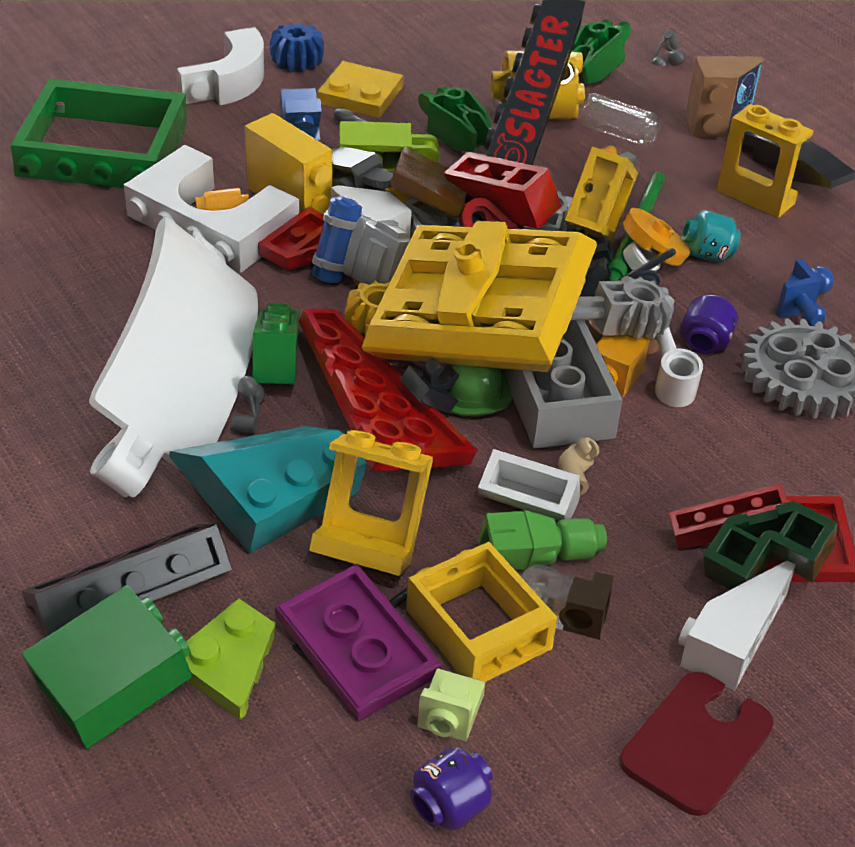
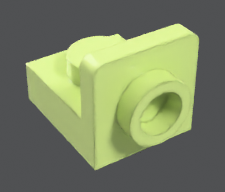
(450, 704)

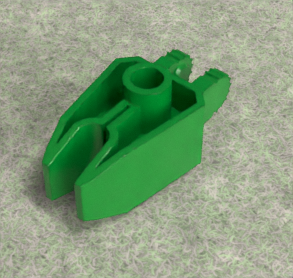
(601, 48)
(456, 117)

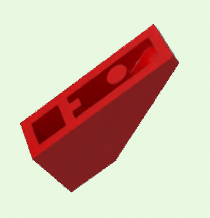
(516, 188)

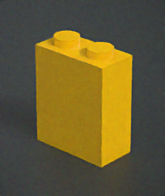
(289, 161)

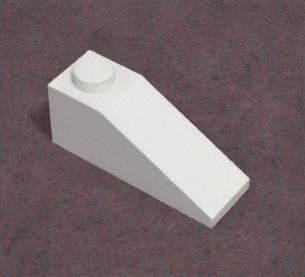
(734, 626)

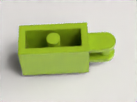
(387, 140)

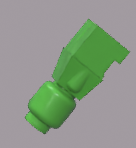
(536, 539)

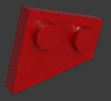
(295, 241)

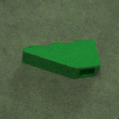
(276, 344)

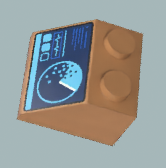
(720, 91)

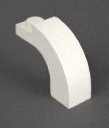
(230, 77)

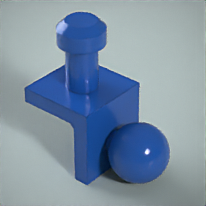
(801, 292)

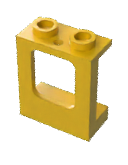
(749, 187)
(363, 537)

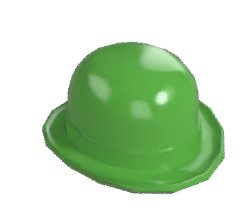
(479, 391)

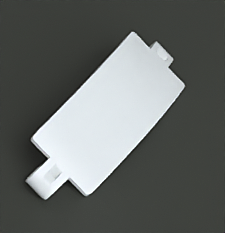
(175, 359)

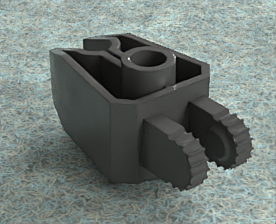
(359, 170)

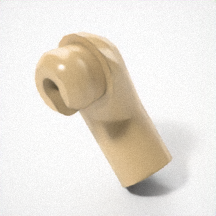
(579, 459)

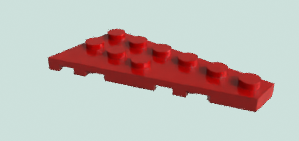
(374, 395)

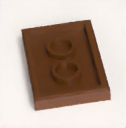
(426, 182)

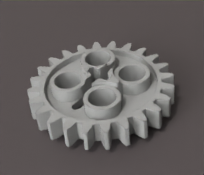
(802, 367)

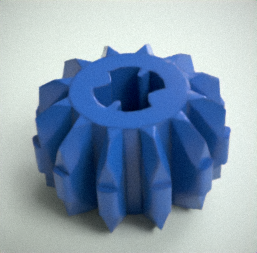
(296, 47)

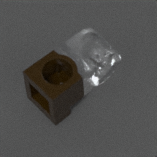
(576, 602)

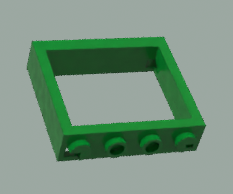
(102, 104)

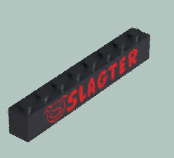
(536, 83)

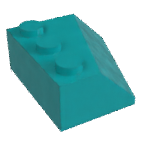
(265, 480)

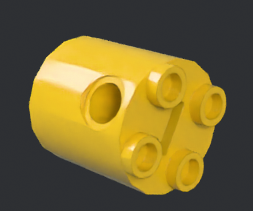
(569, 94)

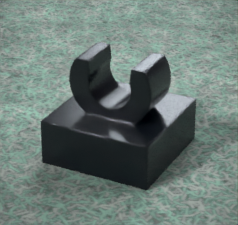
(432, 385)

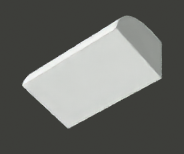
(530, 486)

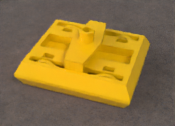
(491, 292)

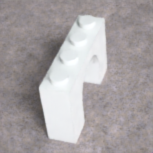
(185, 174)

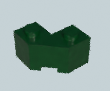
(778, 535)

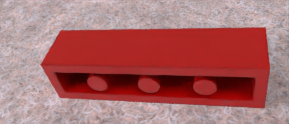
(702, 522)

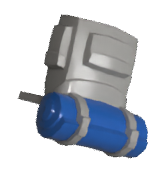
(357, 245)

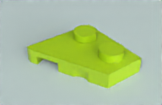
(230, 656)

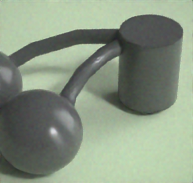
(675, 56)
(255, 395)

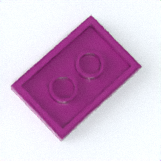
(357, 641)

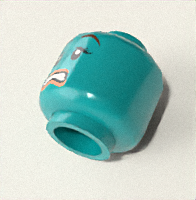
(711, 236)

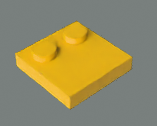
(360, 89)

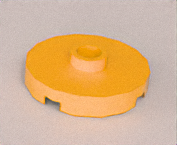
(655, 234)

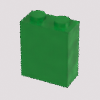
(109, 664)

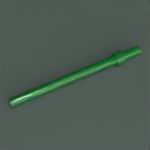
(618, 264)

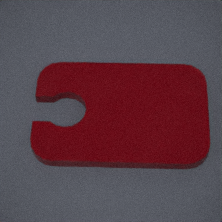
(690, 754)

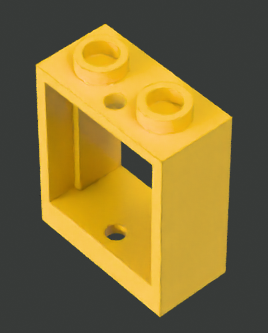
(603, 207)
(500, 649)

